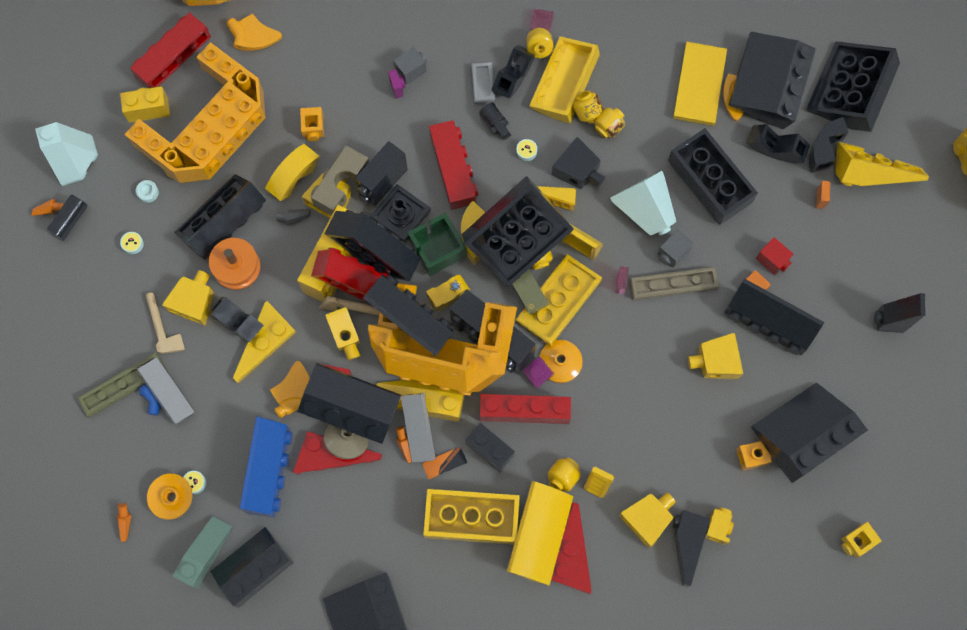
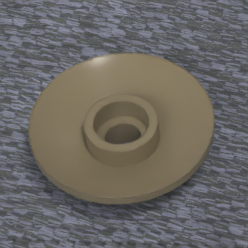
(344, 446)

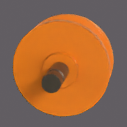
(234, 263)

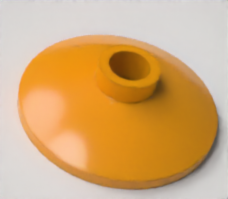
(563, 371)
(159, 494)

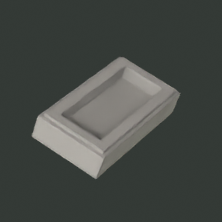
(482, 82)

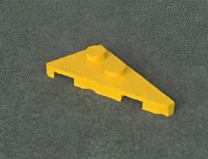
(267, 340)

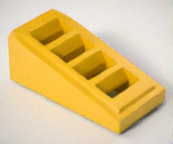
(560, 197)
(598, 482)

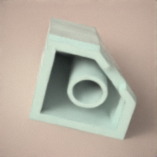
(67, 151)
(648, 204)

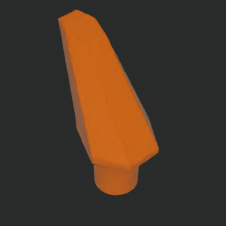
(47, 207)
(403, 443)
(123, 520)

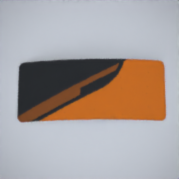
(444, 463)

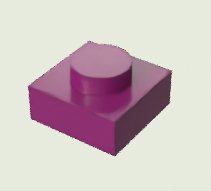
(397, 83)
(538, 372)

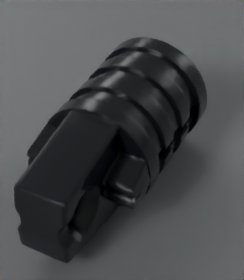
(495, 120)

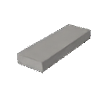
(165, 391)
(418, 427)

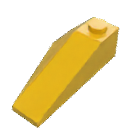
(863, 169)
(439, 402)

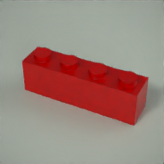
(170, 51)
(452, 164)
(344, 272)
(525, 409)

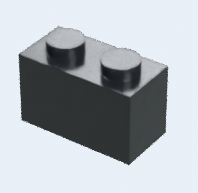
(490, 447)

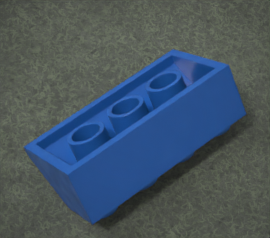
(265, 468)

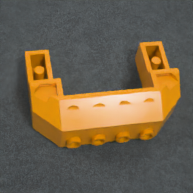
(216, 129)
(458, 363)

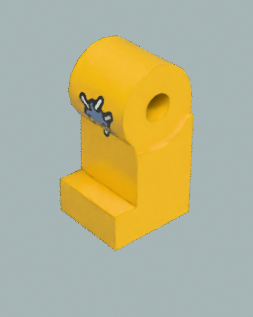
(447, 293)

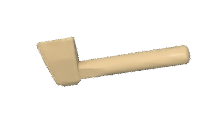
(331, 304)
(164, 344)

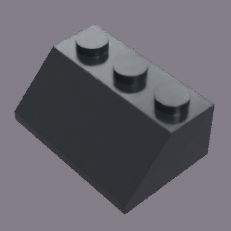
(251, 567)

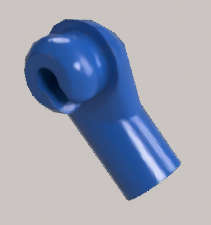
(154, 406)

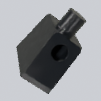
(578, 166)

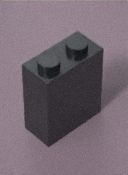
(381, 174)

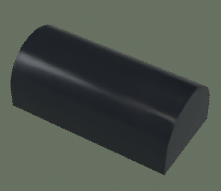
(67, 217)

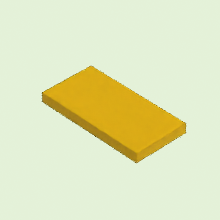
(700, 83)
(566, 293)

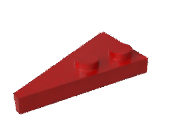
(317, 458)
(571, 563)

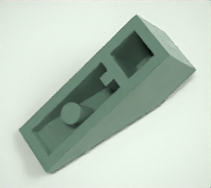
(202, 553)

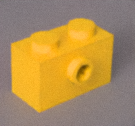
(145, 104)

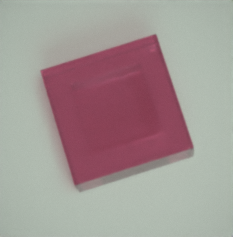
(541, 19)
(621, 280)

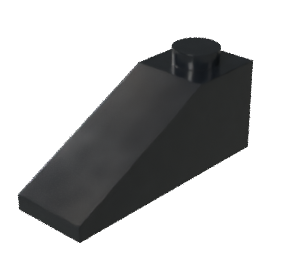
(900, 314)
(689, 540)

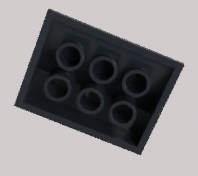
(772, 78)
(854, 84)
(516, 232)
(808, 431)
(366, 606)

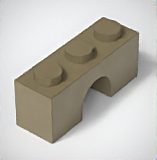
(346, 166)

